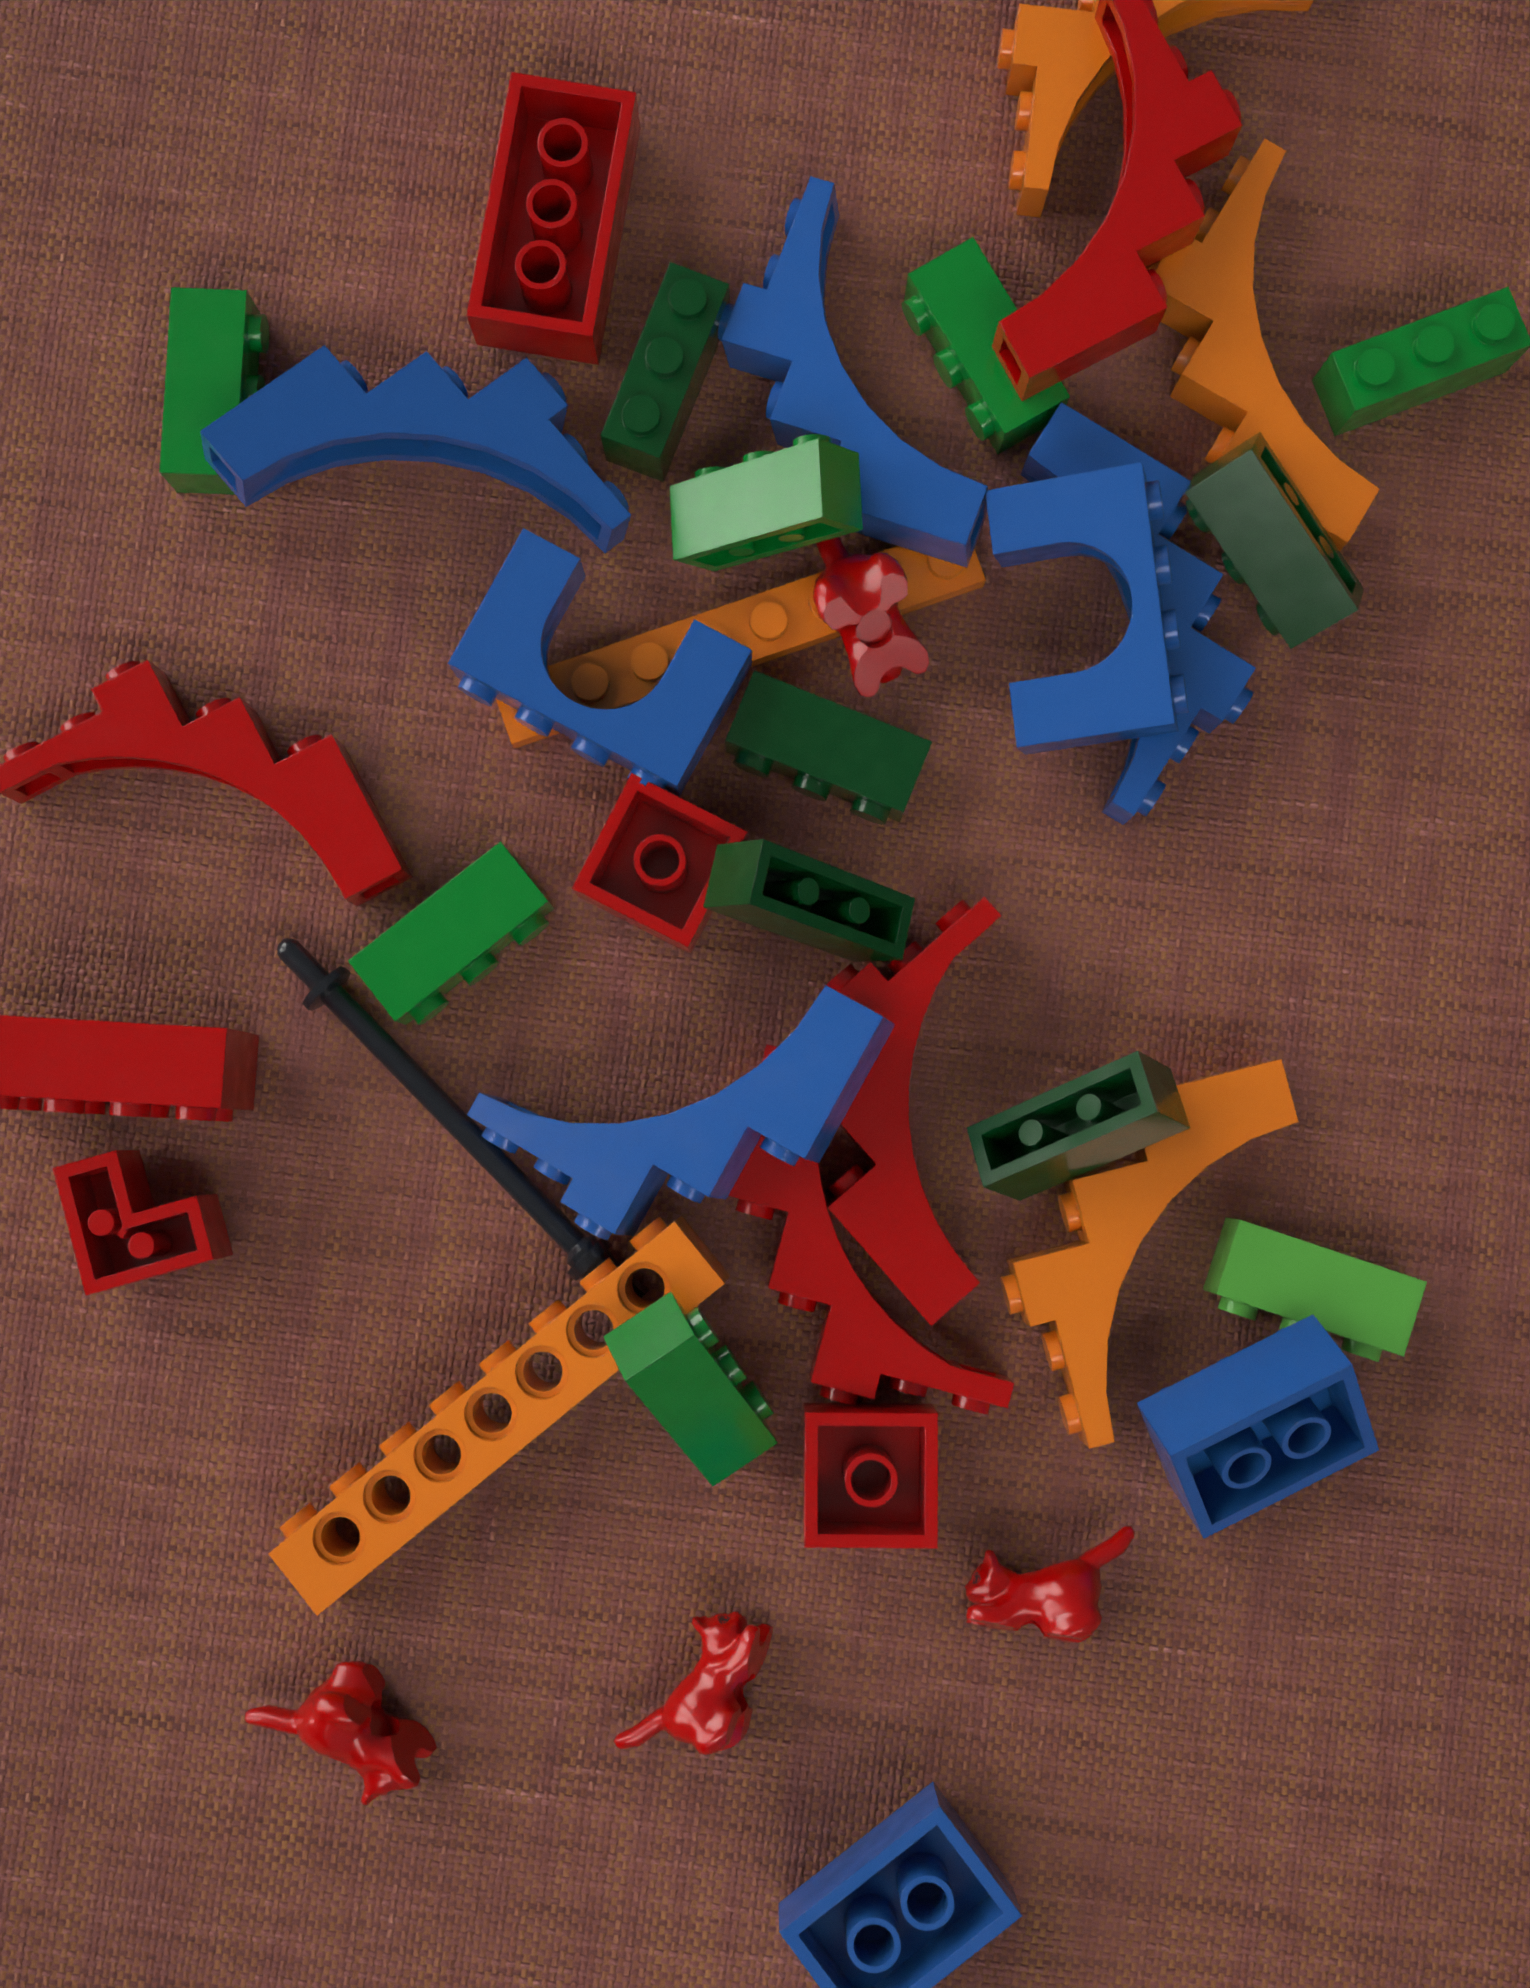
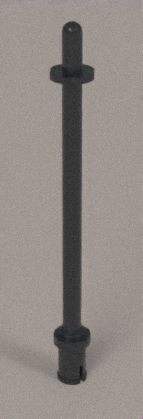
(327, 989)

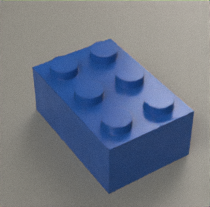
(1259, 1425)
(900, 1902)

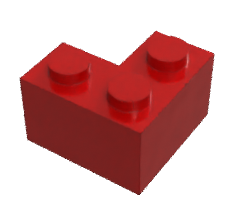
(122, 1234)

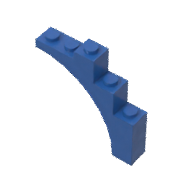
(786, 339)
(327, 419)
(1211, 673)
(789, 1098)

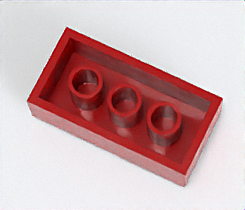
(554, 218)
(128, 1064)

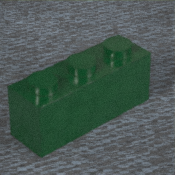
(665, 372)
(1273, 542)
(825, 748)
(808, 901)
(1078, 1126)

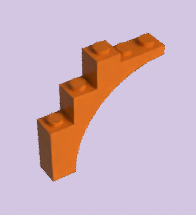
(1062, 60)
(1225, 361)
(1112, 1213)

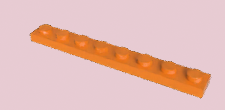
(767, 623)

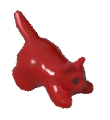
(860, 602)
(1055, 1598)
(710, 1701)
(349, 1725)

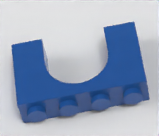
(1109, 519)
(507, 660)

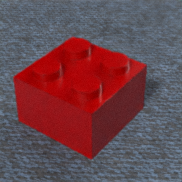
(655, 863)
(870, 1475)

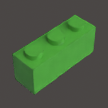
(1296, 1279)

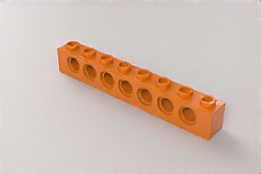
(327, 1566)

